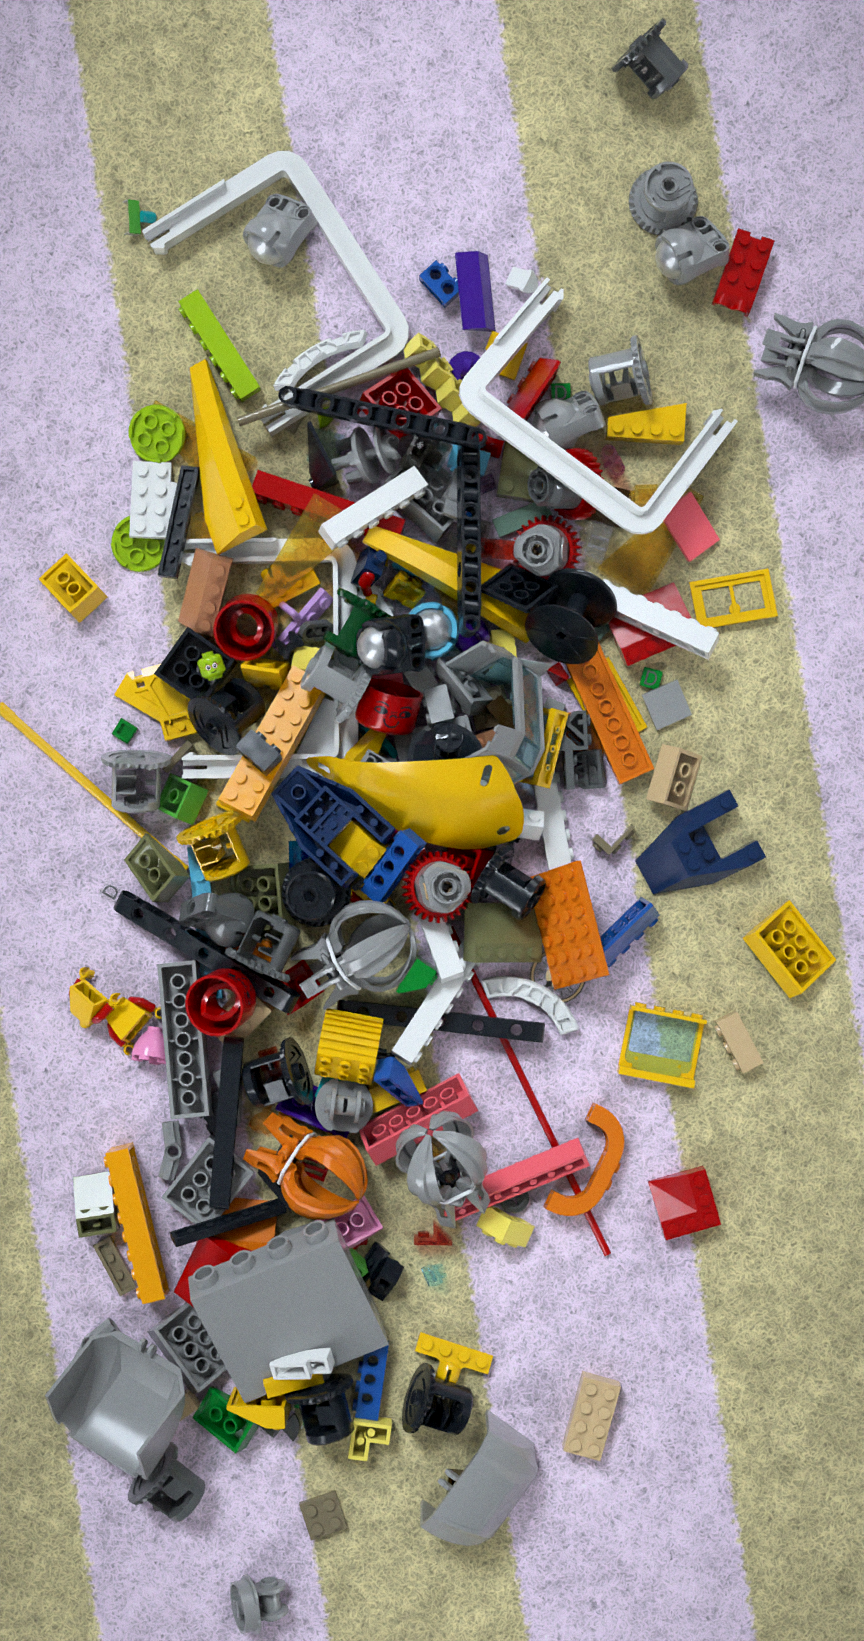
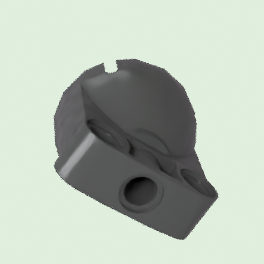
(222, 916)

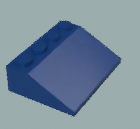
(627, 929)

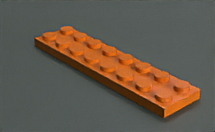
(610, 717)

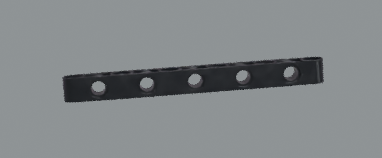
(382, 417)
(468, 537)
(192, 944)
(454, 1021)

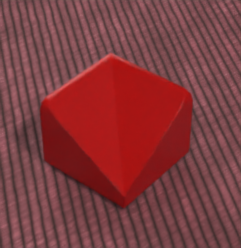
(557, 674)

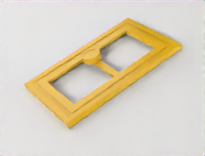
(735, 615)
(635, 714)

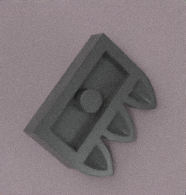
(591, 769)

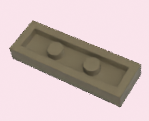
(115, 1265)

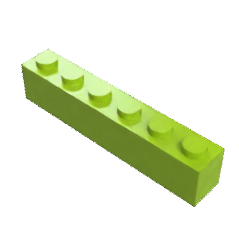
(219, 345)

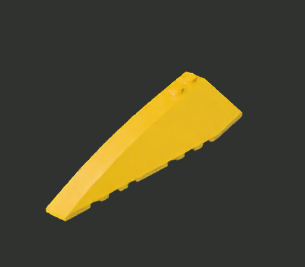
(226, 490)

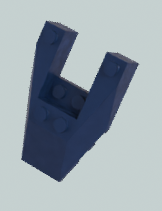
(319, 812)
(686, 855)

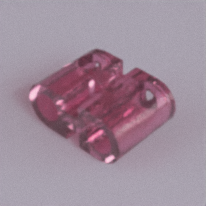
(612, 461)

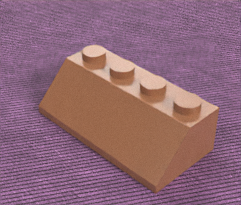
(205, 591)

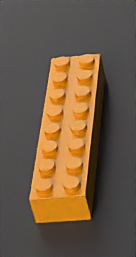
(282, 726)
(137, 1223)

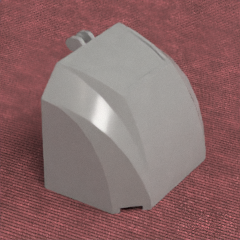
(120, 1401)
(485, 1489)

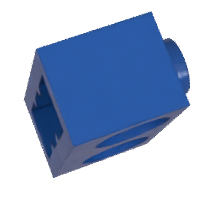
(436, 286)

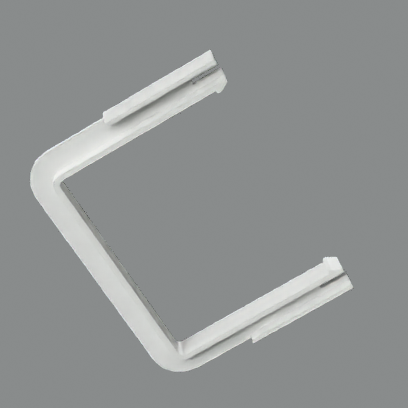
(229, 194)
(554, 458)
(265, 552)

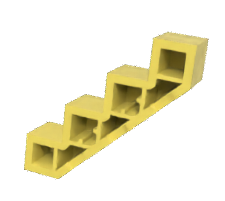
(438, 376)

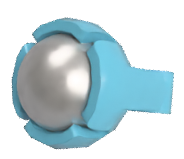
(440, 629)

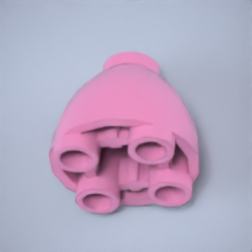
(150, 1047)

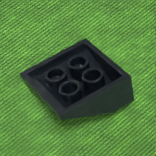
(320, 467)
(520, 589)

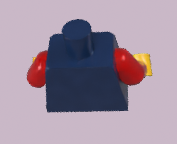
(368, 571)

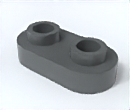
(314, 630)

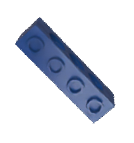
(412, 847)
(370, 1409)

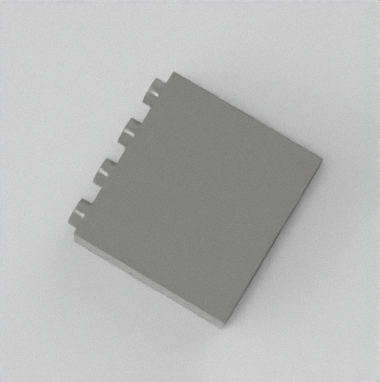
(285, 1301)

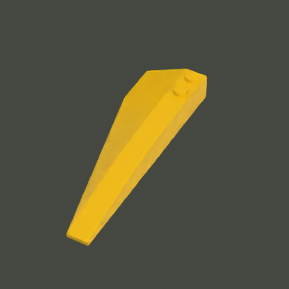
(440, 570)

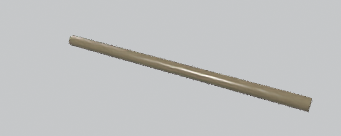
(346, 384)

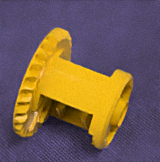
(211, 850)

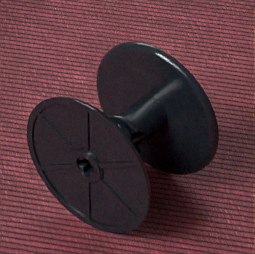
(567, 629)

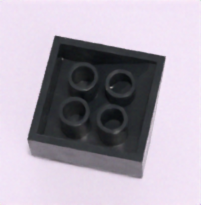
(181, 667)

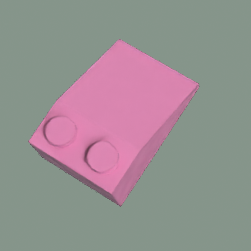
(358, 1223)

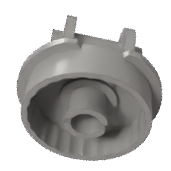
(343, 1106)
(246, 1603)

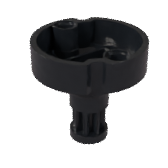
(443, 743)

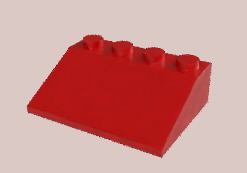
(533, 386)
(638, 644)
(206, 1252)

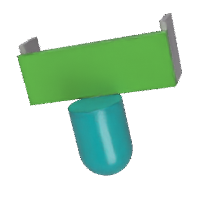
(136, 217)

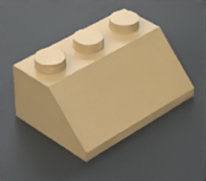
(674, 777)

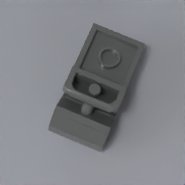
(577, 725)

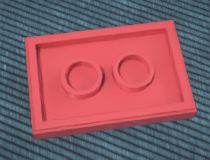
(690, 527)

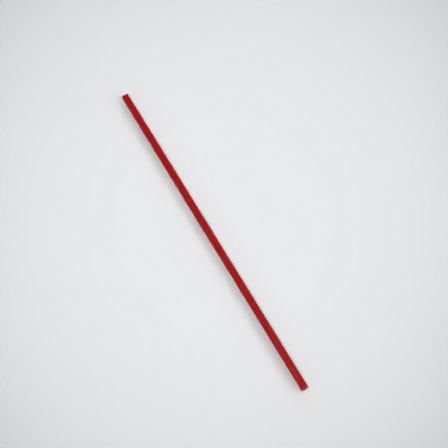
(534, 1102)

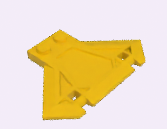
(157, 701)

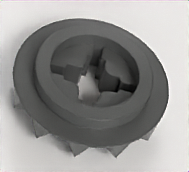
(510, 1205)

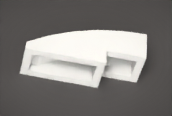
(303, 1364)

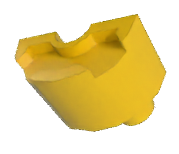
(405, 589)

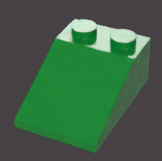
(226, 1426)

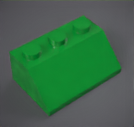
(419, 976)

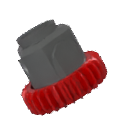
(550, 492)

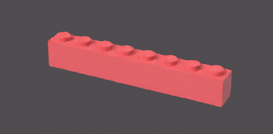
(529, 1175)

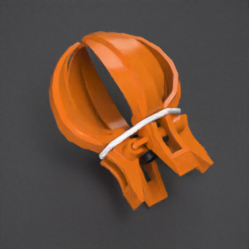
(298, 1189)

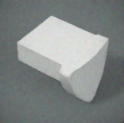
(522, 280)

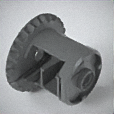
(653, 61)
(279, 952)
(177, 1482)

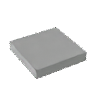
(666, 704)

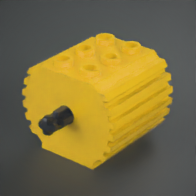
(349, 1046)

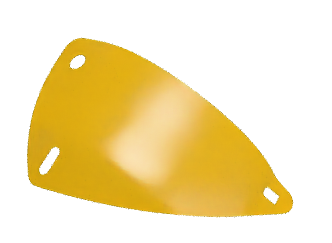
(436, 797)

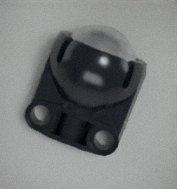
(392, 644)

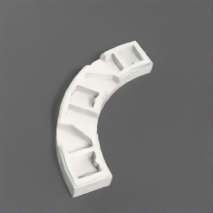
(317, 353)
(535, 994)

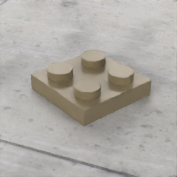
(323, 1515)

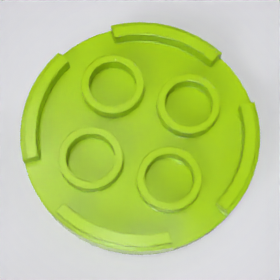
(157, 433)
(135, 553)

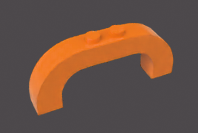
(603, 1172)

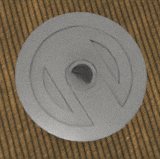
(663, 198)
(629, 386)
(336, 681)
(125, 780)

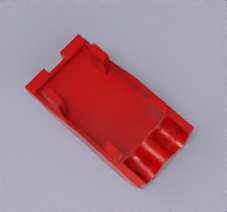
(743, 272)

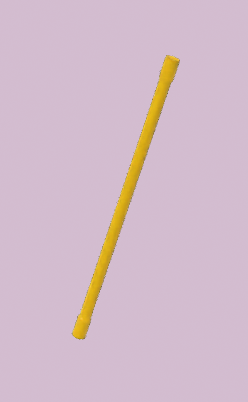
(11, 717)

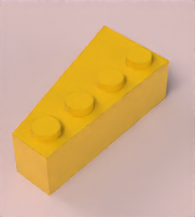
(655, 426)

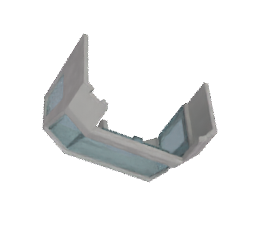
(518, 747)

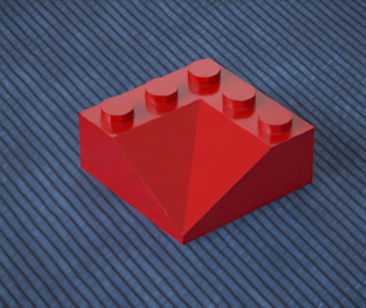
(402, 392)
(684, 1202)

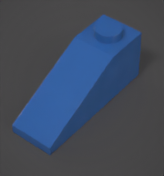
(395, 1079)

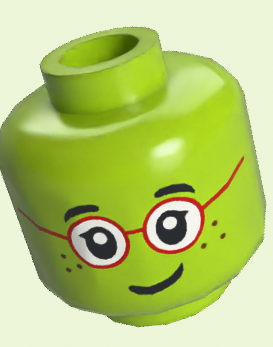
(211, 666)

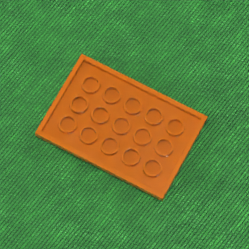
(569, 927)

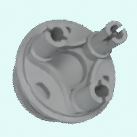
(364, 454)

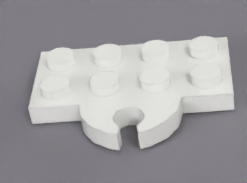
(151, 499)

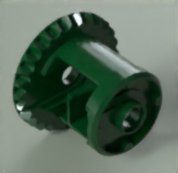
(362, 611)

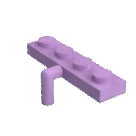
(310, 612)

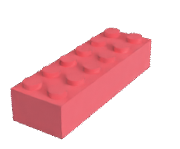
(383, 1131)

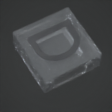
(111, 891)

